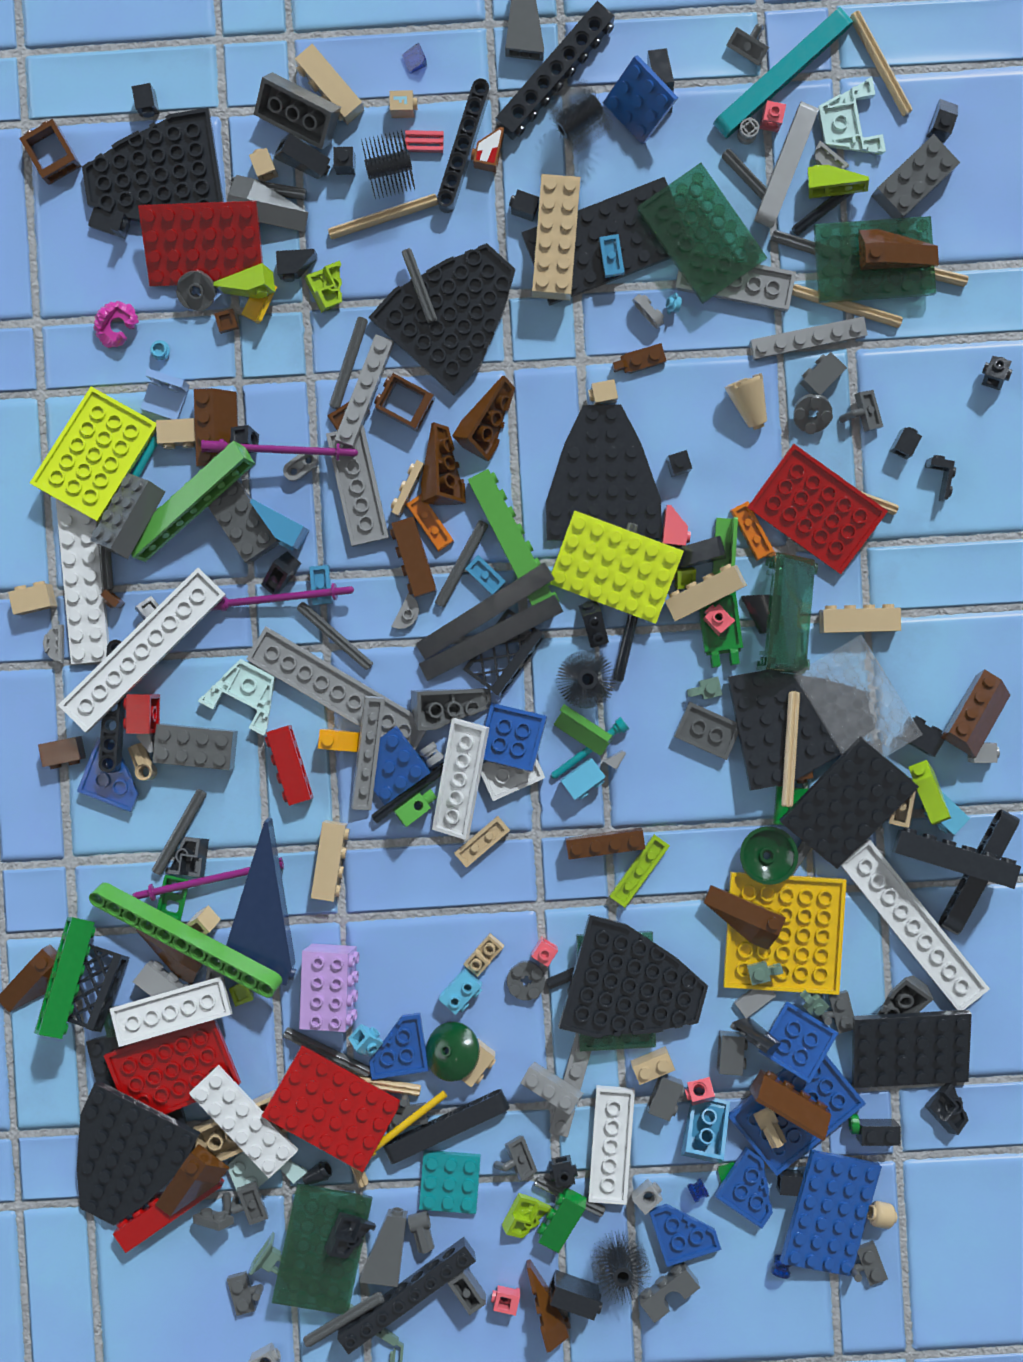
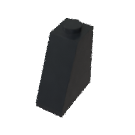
(660, 64)
(302, 157)
(702, 552)

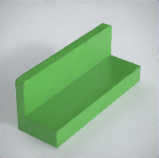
(728, 531)
(583, 730)

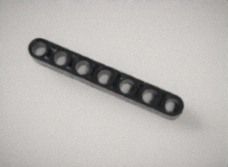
(467, 137)
(116, 734)
(969, 887)
(446, 1126)

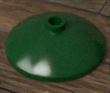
(782, 854)
(462, 1054)

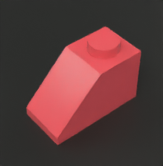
(675, 530)

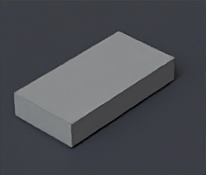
(753, 1000)

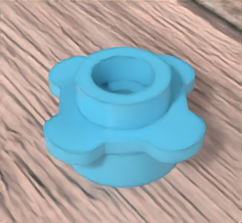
(673, 303)

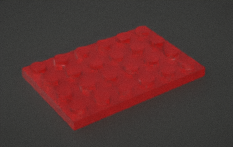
(199, 236)
(817, 509)
(170, 1065)
(331, 1108)

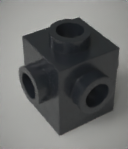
(996, 372)
(563, 1171)

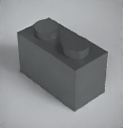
(823, 375)
(731, 1053)
(665, 1097)
(468, 1291)

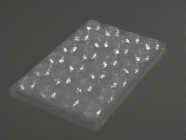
(857, 699)

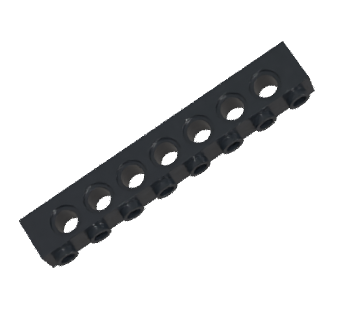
(597, 17)
(408, 1294)

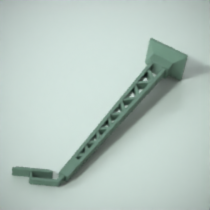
(268, 1257)

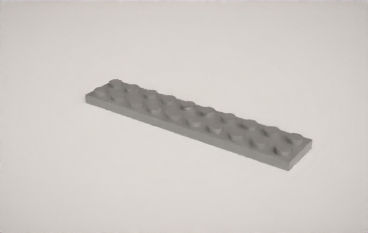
(327, 683)

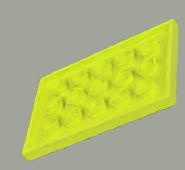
(94, 454)
(615, 567)

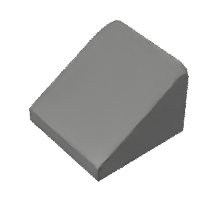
(147, 741)
(615, 759)

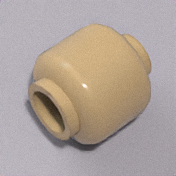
(882, 1215)

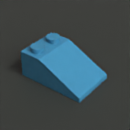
(284, 529)
(706, 1130)

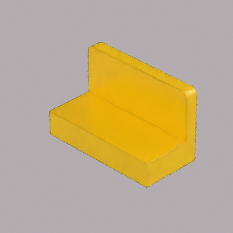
(256, 308)

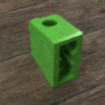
(407, 813)

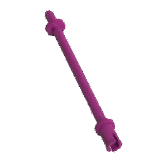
(219, 446)
(334, 591)
(152, 892)

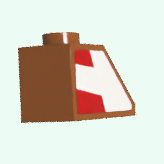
(488, 151)

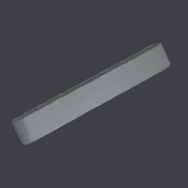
(786, 164)

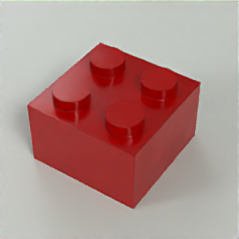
(141, 713)

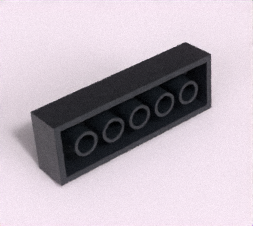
(961, 860)

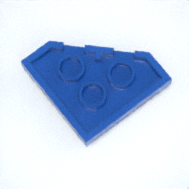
(397, 766)
(110, 788)
(402, 1050)
(747, 1188)
(682, 1235)

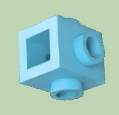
(365, 1040)

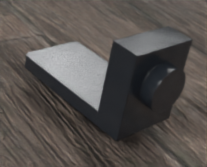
(114, 224)
(940, 463)
(594, 623)

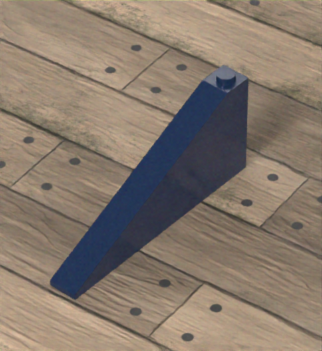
(262, 919)

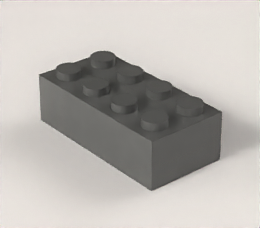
(296, 110)
(915, 178)
(127, 515)
(243, 523)
(195, 746)

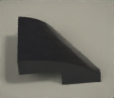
(758, 610)
(190, 857)
(756, 1035)
(948, 1109)
(347, 1234)

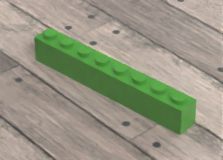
(193, 499)
(506, 530)

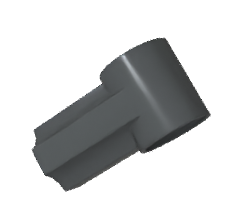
(420, 1226)

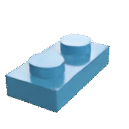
(611, 255)
(485, 575)
(320, 579)

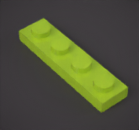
(639, 870)

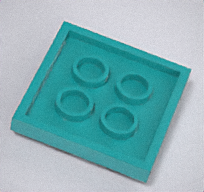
(449, 1181)

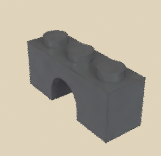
(679, 1280)

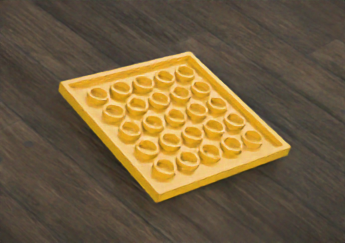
(808, 941)

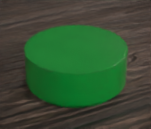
(854, 1124)

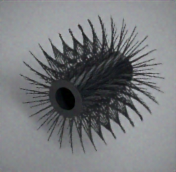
(579, 116)
(389, 164)
(594, 687)
(620, 1267)

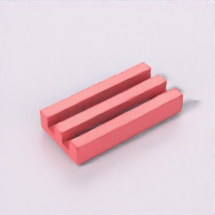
(428, 139)

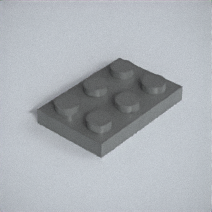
(707, 730)

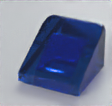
(414, 58)

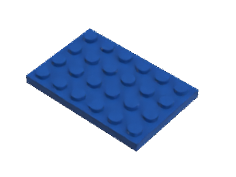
(827, 1086)
(830, 1213)

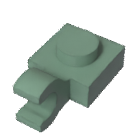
(708, 688)
(760, 972)
(814, 1004)

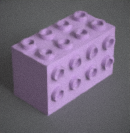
(328, 987)

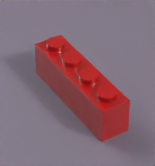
(289, 765)

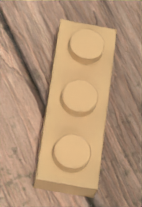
(407, 487)
(482, 841)

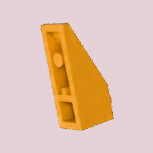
(338, 740)

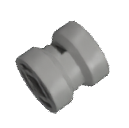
(745, 135)
(428, 750)

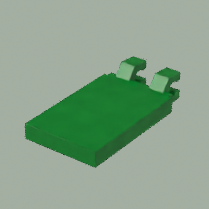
(727, 642)

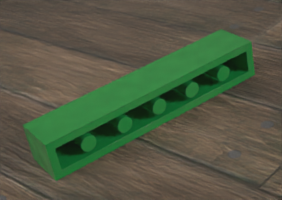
(64, 978)

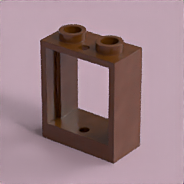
(59, 168)
(389, 384)

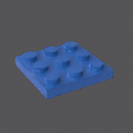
(640, 99)
(513, 737)
(802, 1041)

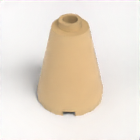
(749, 400)

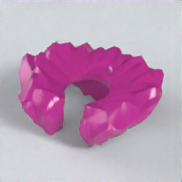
(106, 315)

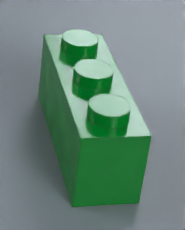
(561, 1219)

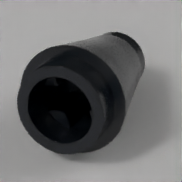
(318, 1173)

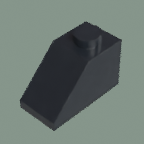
(943, 120)
(294, 263)
(280, 573)

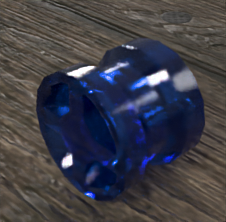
(698, 1190)
(780, 1270)

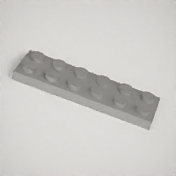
(759, 287)
(359, 492)

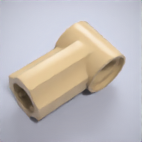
(141, 760)
(769, 1124)

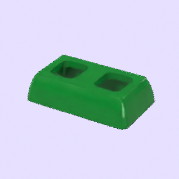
(180, 898)

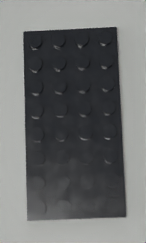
(606, 218)

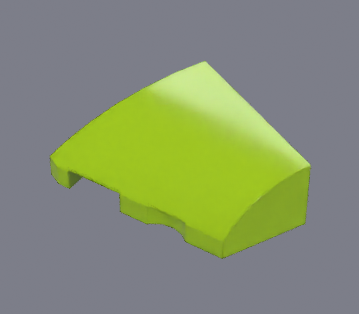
(326, 286)
(524, 1215)

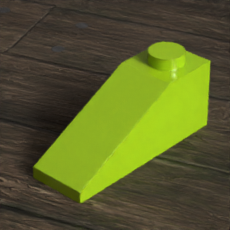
(832, 181)
(252, 282)
(930, 792)

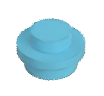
(160, 350)

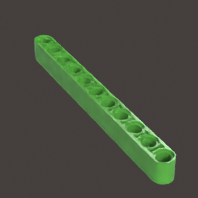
(186, 939)

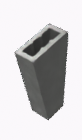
(524, 31)
(385, 1257)

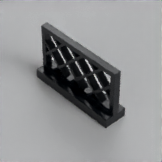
(514, 666)
(107, 992)

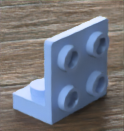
(164, 394)

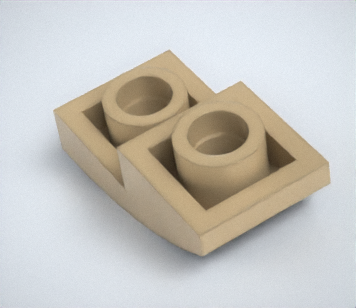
(483, 954)

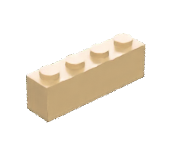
(328, 83)
(706, 592)
(859, 620)
(329, 860)

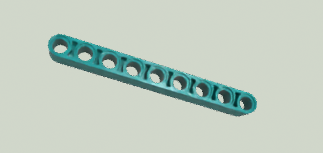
(783, 72)

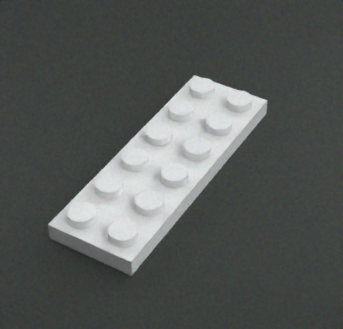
(460, 778)
(171, 1011)
(243, 1121)
(611, 1145)

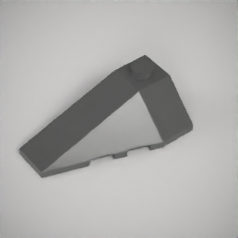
(271, 206)
(439, 706)
(907, 997)

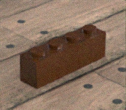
(413, 556)
(605, 843)

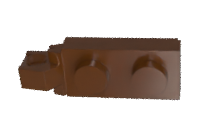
(640, 359)

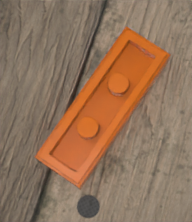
(430, 523)
(752, 531)

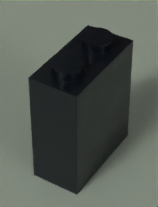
(575, 1295)

